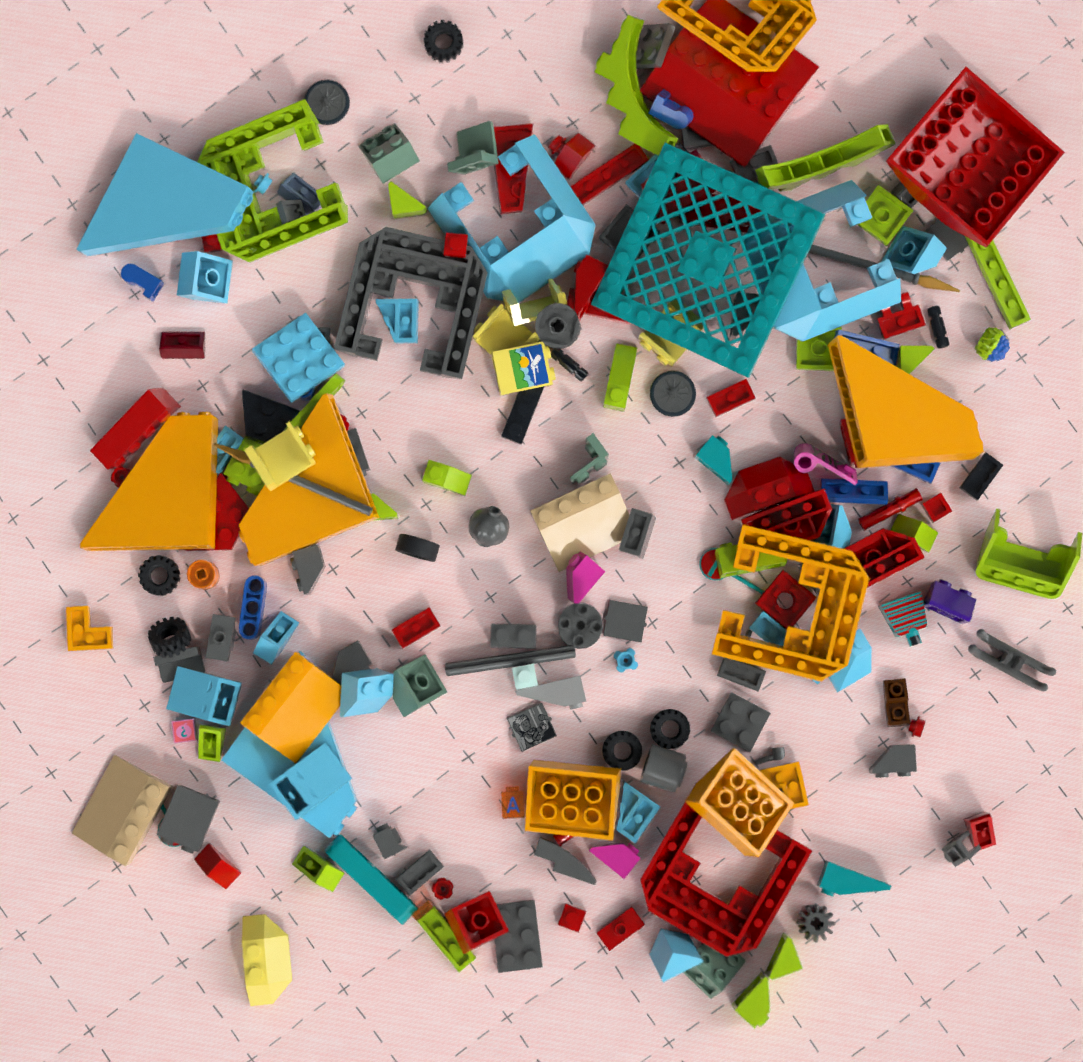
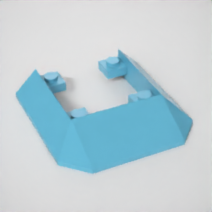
(543, 256)
(817, 310)

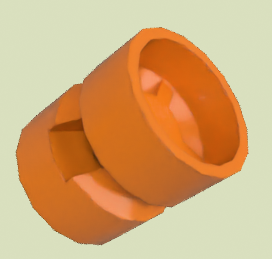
(203, 574)

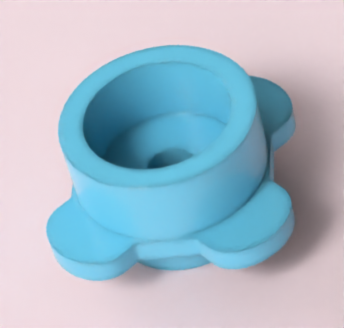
(262, 183)
(620, 656)

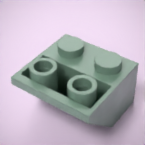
(389, 153)

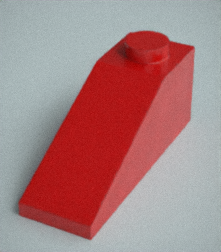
(587, 280)

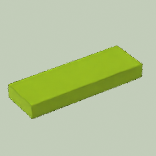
(444, 938)

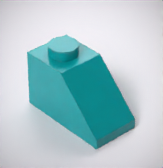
(716, 457)

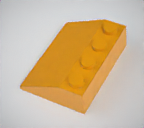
(294, 707)
(572, 799)
(740, 803)

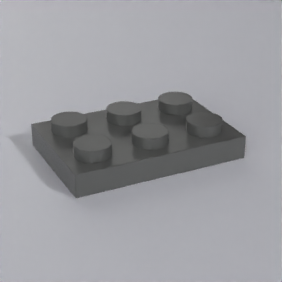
(521, 945)

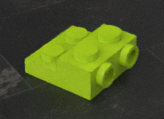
(242, 473)

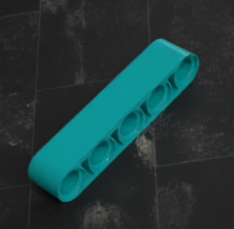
(371, 879)

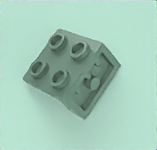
(476, 149)
(594, 449)
(714, 971)

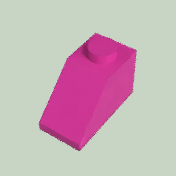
(581, 576)
(617, 857)

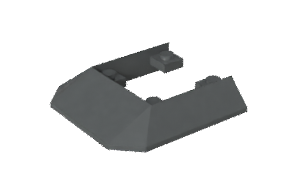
(417, 259)

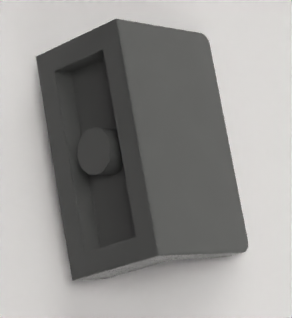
(637, 533)
(188, 659)

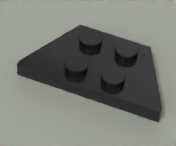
(265, 417)

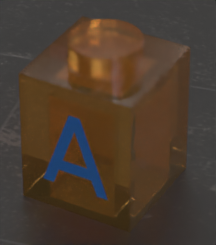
(513, 803)

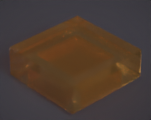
(423, 909)

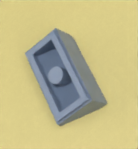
(295, 189)

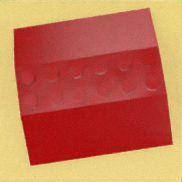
(728, 104)
(973, 159)

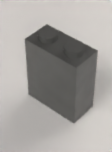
(513, 636)
(188, 819)

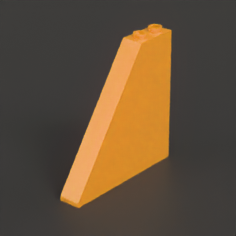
(897, 415)
(167, 494)
(297, 517)

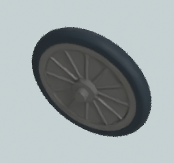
(328, 101)
(672, 393)

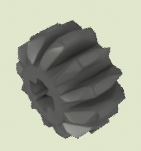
(821, 917)

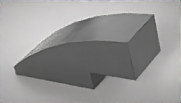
(564, 861)

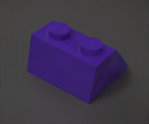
(950, 602)

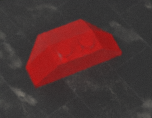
(765, 486)
(797, 517)
(885, 553)

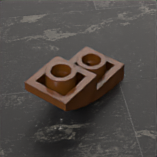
(896, 702)

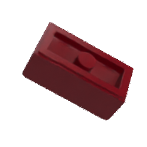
(182, 345)

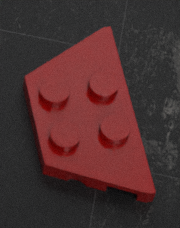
(229, 514)

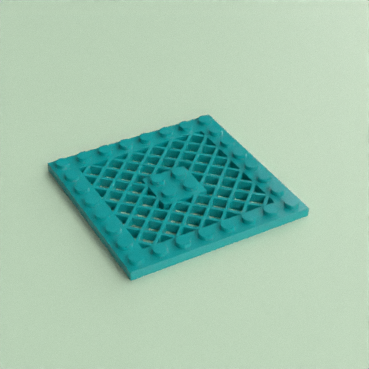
(707, 259)

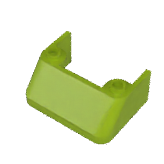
(1024, 567)

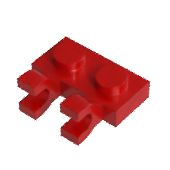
(901, 321)

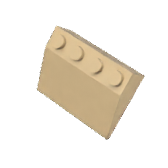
(582, 521)
(121, 810)

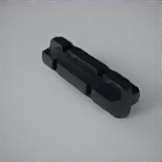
(938, 327)
(569, 364)

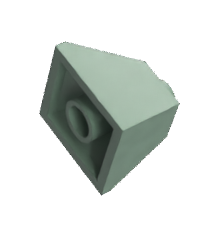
(416, 685)

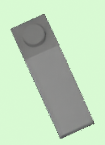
(562, 692)

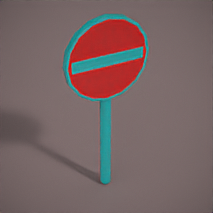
(709, 569)

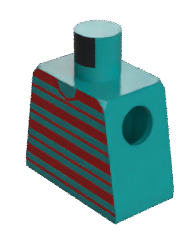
(906, 617)

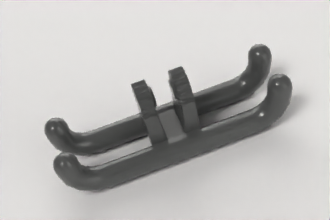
(1011, 661)

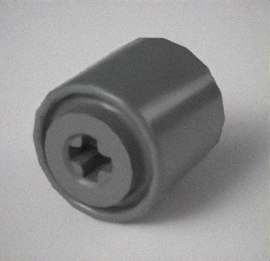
(664, 768)

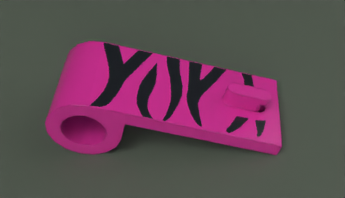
(808, 456)

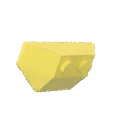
(265, 959)

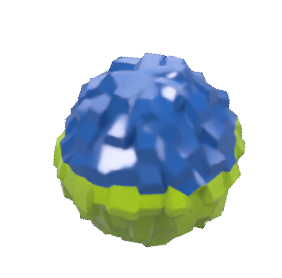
(992, 345)

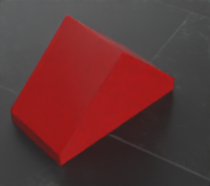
(573, 155)
(981, 830)
(217, 866)

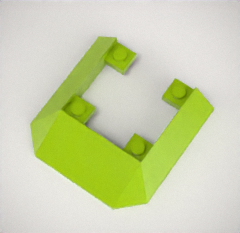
(239, 154)

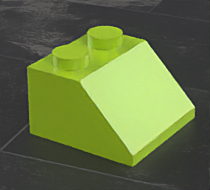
(754, 1002)

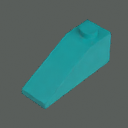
(846, 881)

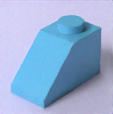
(275, 637)

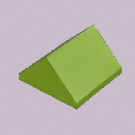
(784, 960)

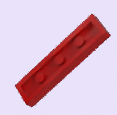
(609, 173)

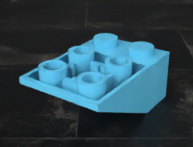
(204, 696)
(310, 781)

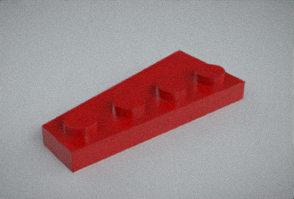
(510, 188)

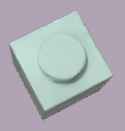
(524, 676)

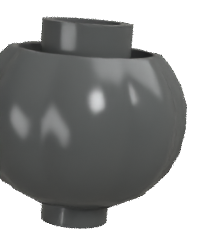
(488, 526)

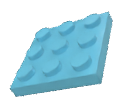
(298, 357)

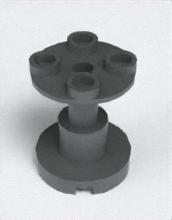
(557, 326)
(580, 625)

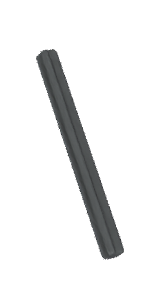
(510, 660)

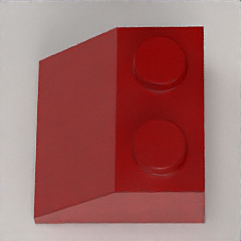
(476, 922)

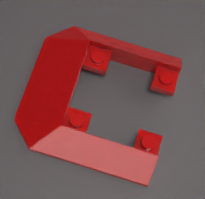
(720, 925)

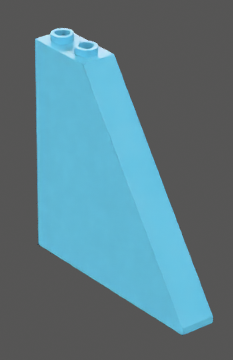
(162, 200)
(264, 764)

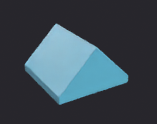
(673, 954)

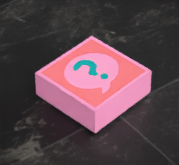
(184, 731)

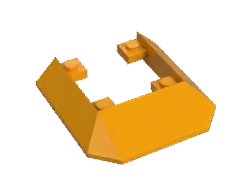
(768, 44)
(836, 617)

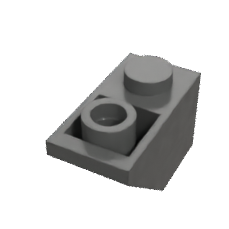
(310, 566)
(351, 659)
(895, 759)

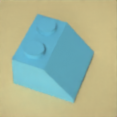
(204, 277)
(365, 691)

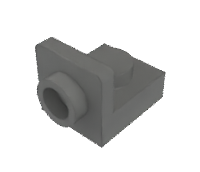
(290, 210)

